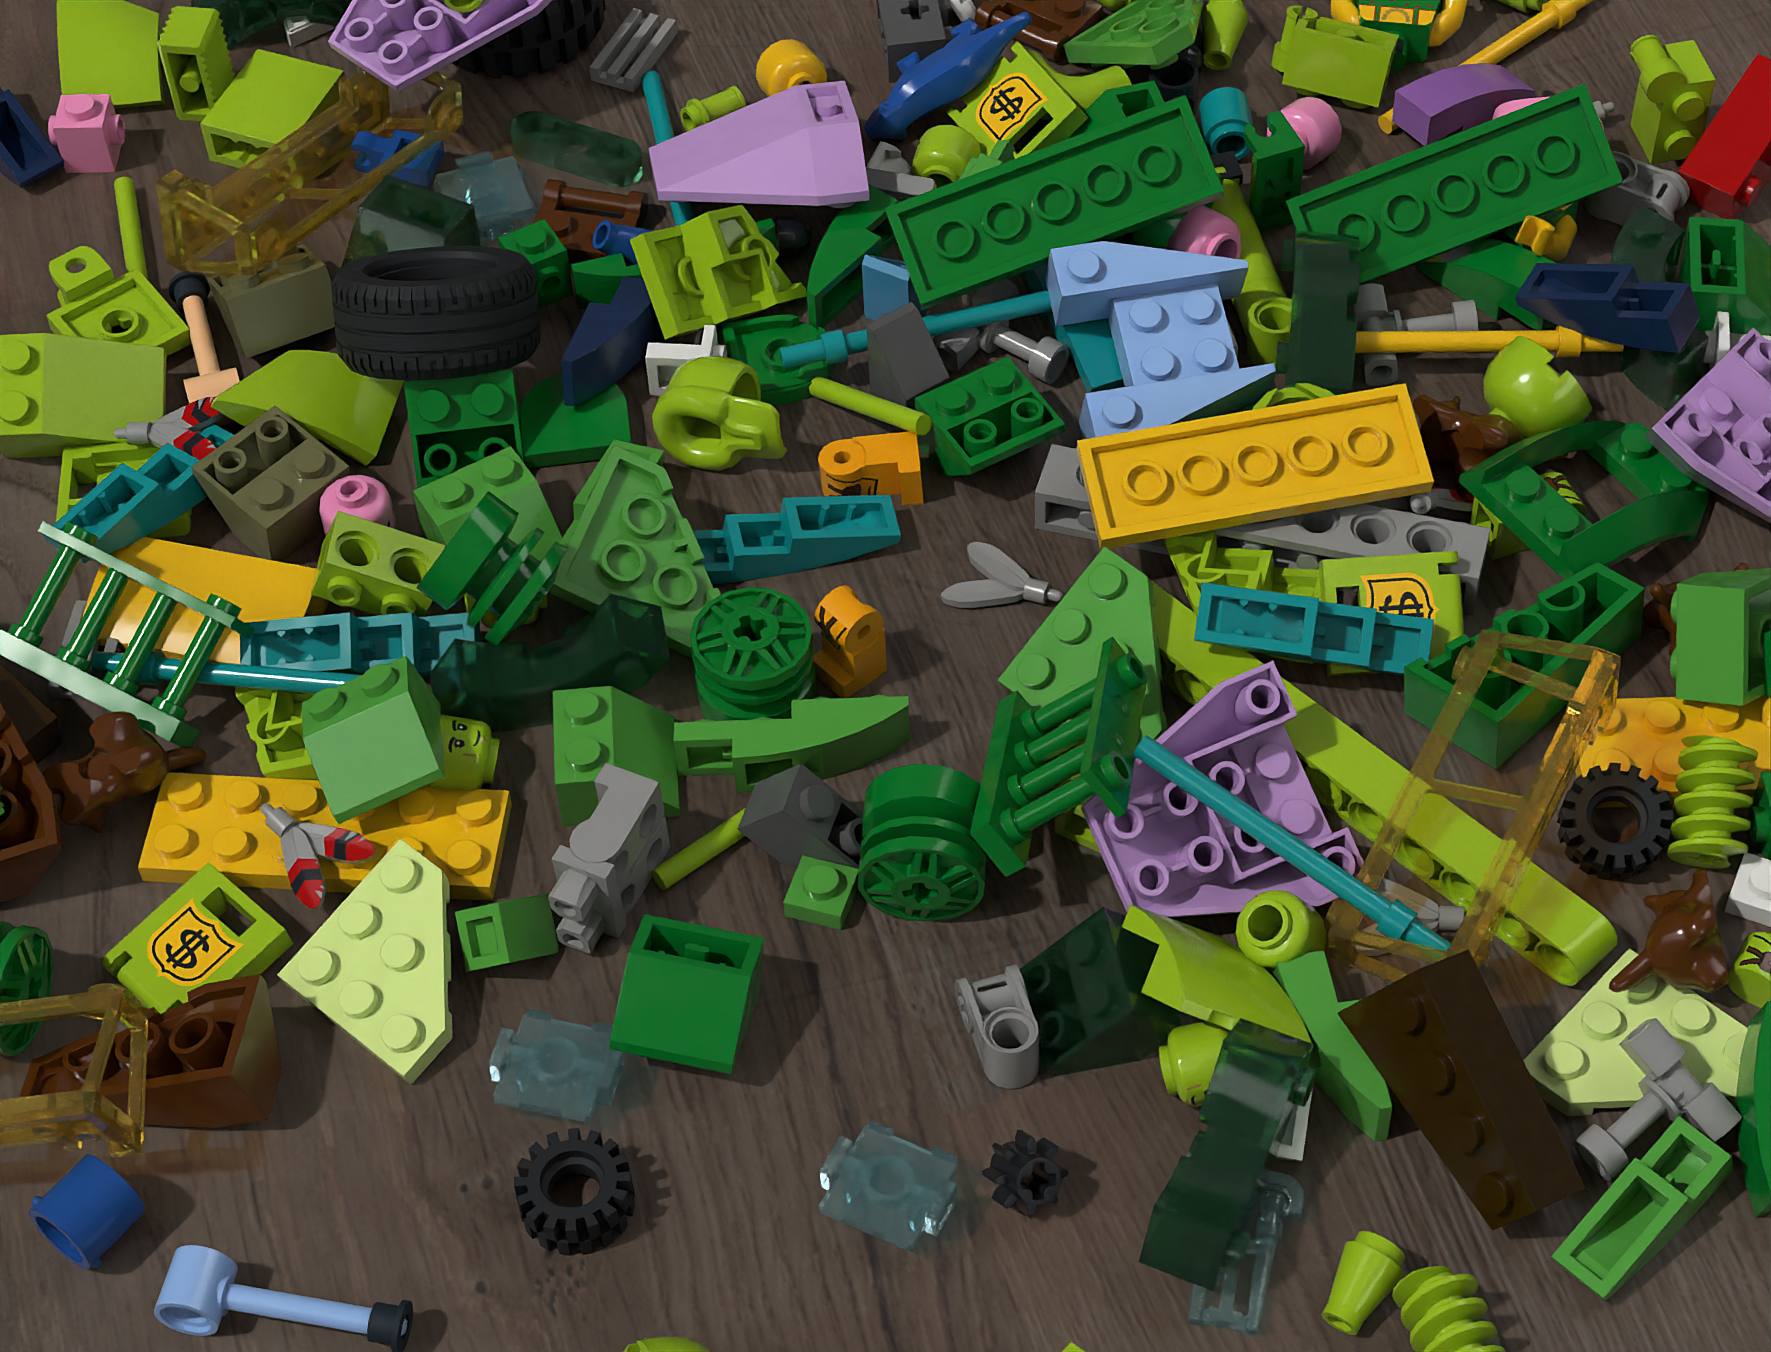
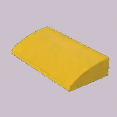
(255, 584)

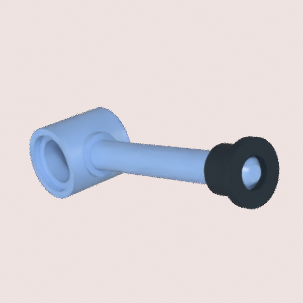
(203, 1290)

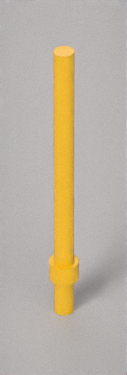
(1553, 15)
(1561, 341)

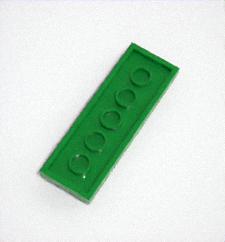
(1466, 185)
(1053, 199)

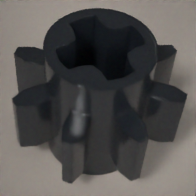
(1025, 1173)

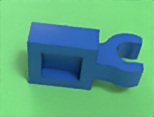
(376, 150)

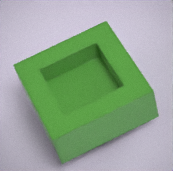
(821, 892)

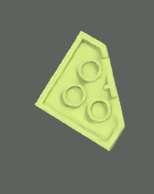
(385, 963)
(1587, 1069)

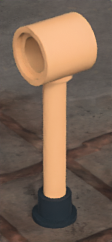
(191, 294)

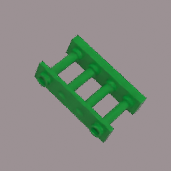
(118, 689)
(1023, 742)

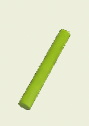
(130, 225)
(870, 405)
(698, 852)

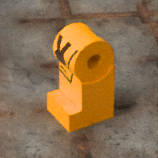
(873, 467)
(851, 642)

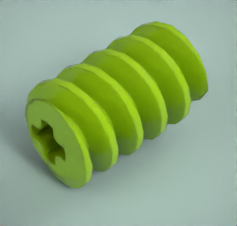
(1710, 801)
(1442, 1312)

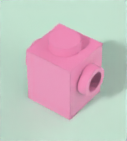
(87, 133)

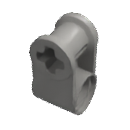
(1639, 187)
(1000, 1017)

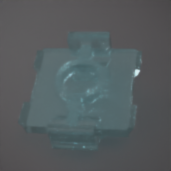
(492, 188)
(555, 1067)
(888, 1186)

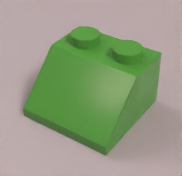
(451, 499)
(1721, 636)
(615, 729)
(374, 738)

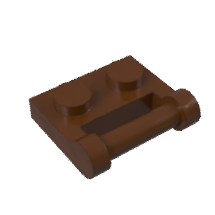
(1052, 21)
(577, 229)

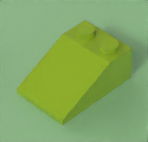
(74, 391)

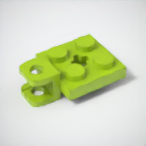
(97, 302)

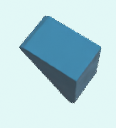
(886, 287)

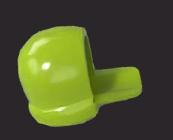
(716, 415)

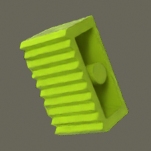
(195, 60)

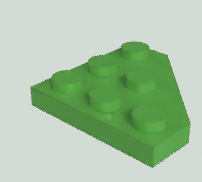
(1139, 35)
(636, 548)
(1066, 649)

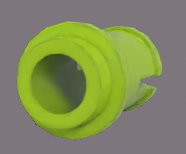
(711, 108)

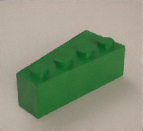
(1585, 609)

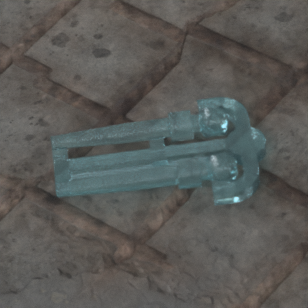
(1267, 1236)

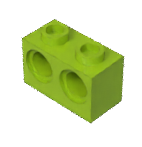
(373, 567)

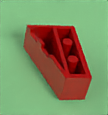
(1735, 150)

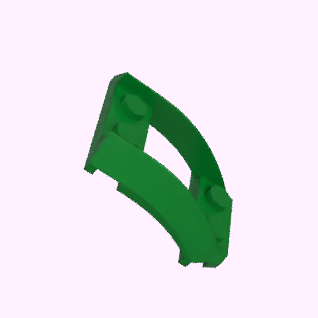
(1555, 530)

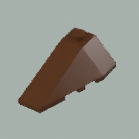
(30, 821)
(205, 1062)

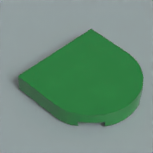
(758, 345)
(570, 433)

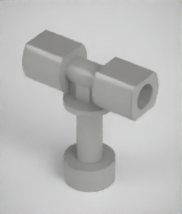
(1373, 316)
(1045, 358)
(1667, 1091)

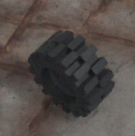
(1636, 793)
(568, 1160)

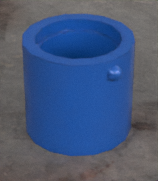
(86, 1211)

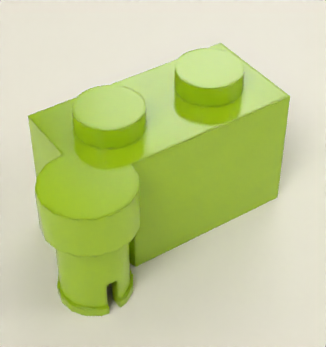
(1334, 58)
(1670, 97)

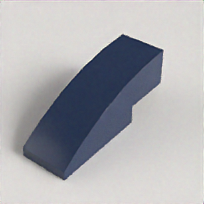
(23, 147)
(1611, 304)
(609, 341)

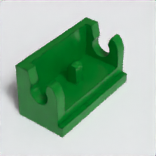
(1274, 172)

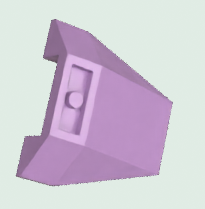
(415, 38)
(776, 151)
(1724, 428)
(1187, 858)

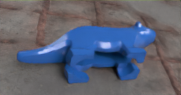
(942, 75)

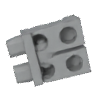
(609, 858)

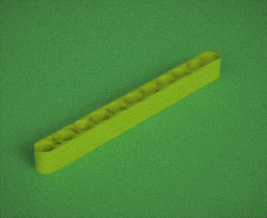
(1360, 786)

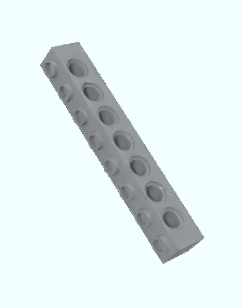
(1295, 540)

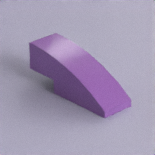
(1455, 100)

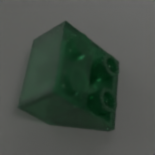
(409, 217)
(1092, 1000)

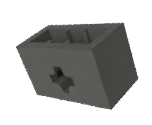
(911, 28)

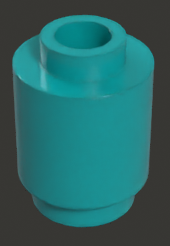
(1224, 119)

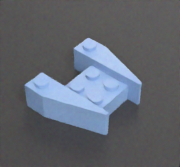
(1164, 329)

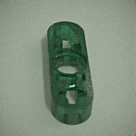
(607, 160)

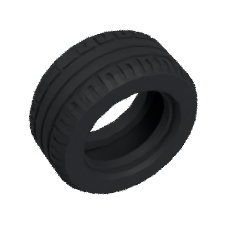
(436, 312)

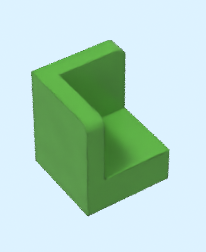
(506, 932)

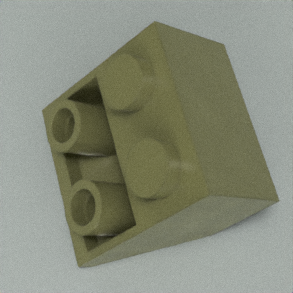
(277, 303)
(270, 484)

